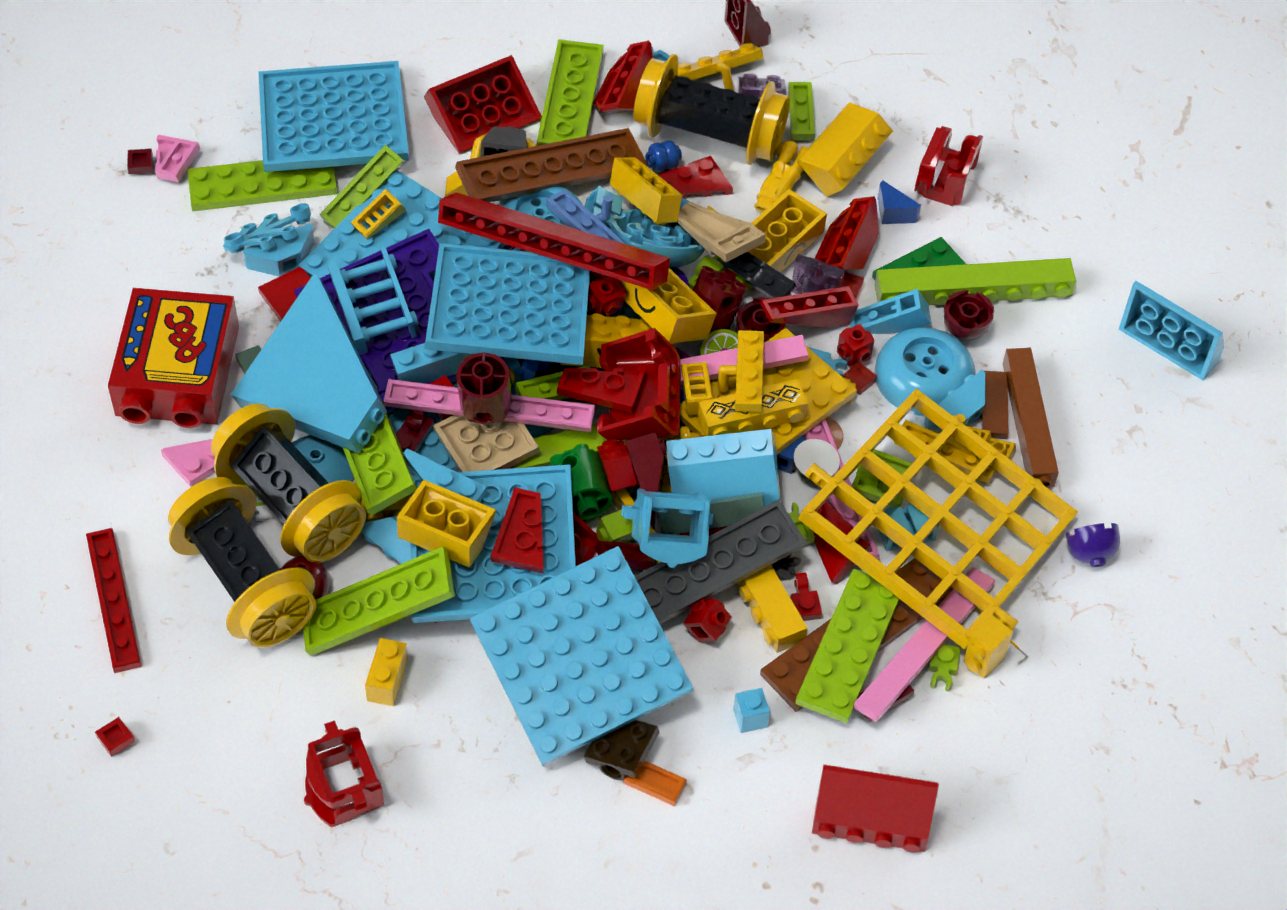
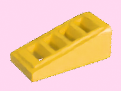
(376, 205)
(692, 400)

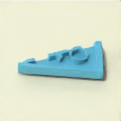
(445, 477)

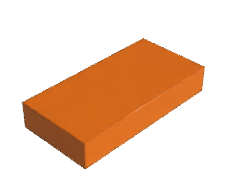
(657, 783)

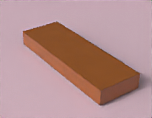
(996, 405)

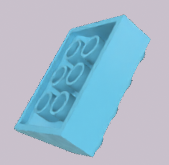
(1172, 331)
(725, 465)

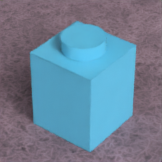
(751, 710)

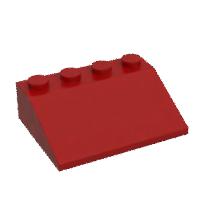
(482, 100)
(874, 808)

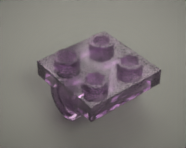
(751, 85)
(815, 275)

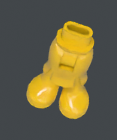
(782, 175)

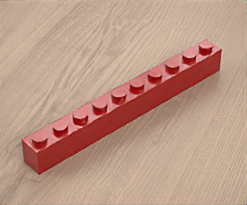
(554, 240)

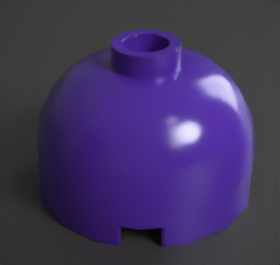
(1094, 543)

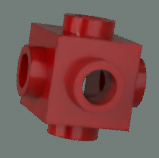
(605, 296)
(855, 345)
(707, 620)

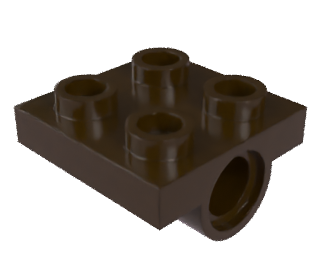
(623, 749)

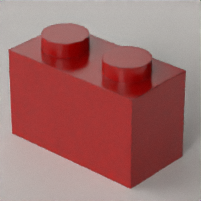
(616, 464)

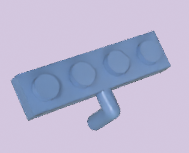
(577, 216)

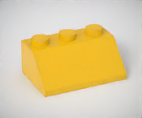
(445, 519)

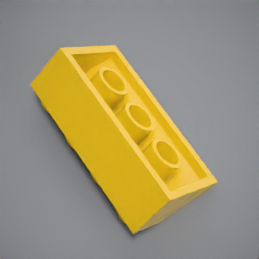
(844, 147)

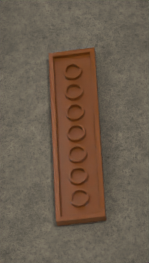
(546, 165)
(790, 668)

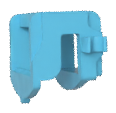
(669, 547)

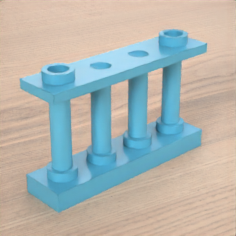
(355, 315)

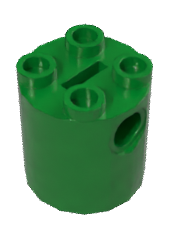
(589, 484)

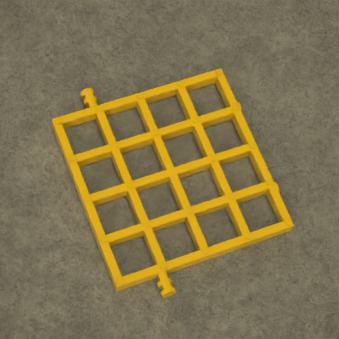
(938, 515)

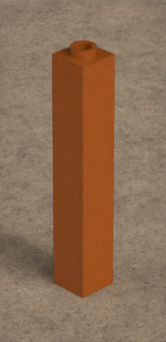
(1030, 415)

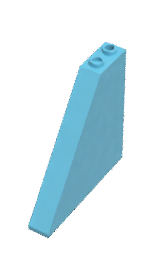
(315, 374)

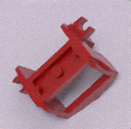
(953, 175)
(364, 796)

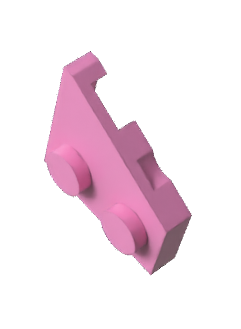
(174, 157)
(191, 460)

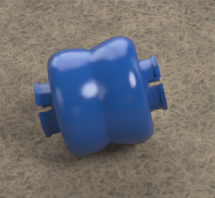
(663, 156)

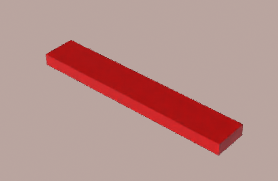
(113, 600)

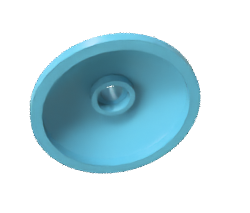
(331, 458)

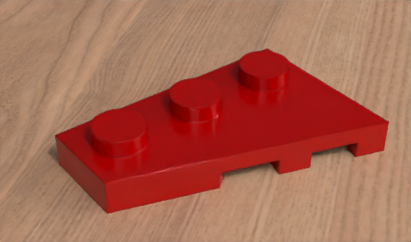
(698, 178)
(606, 388)
(520, 534)
(834, 561)

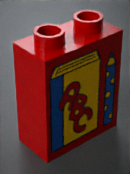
(173, 357)

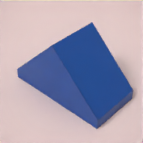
(896, 206)

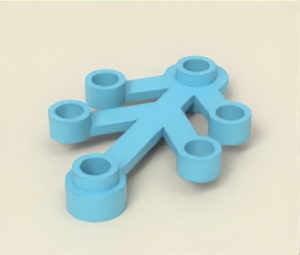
(270, 227)

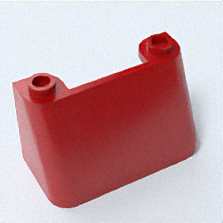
(659, 397)

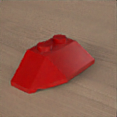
(623, 79)
(851, 236)

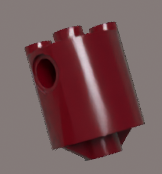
(721, 293)
(484, 388)

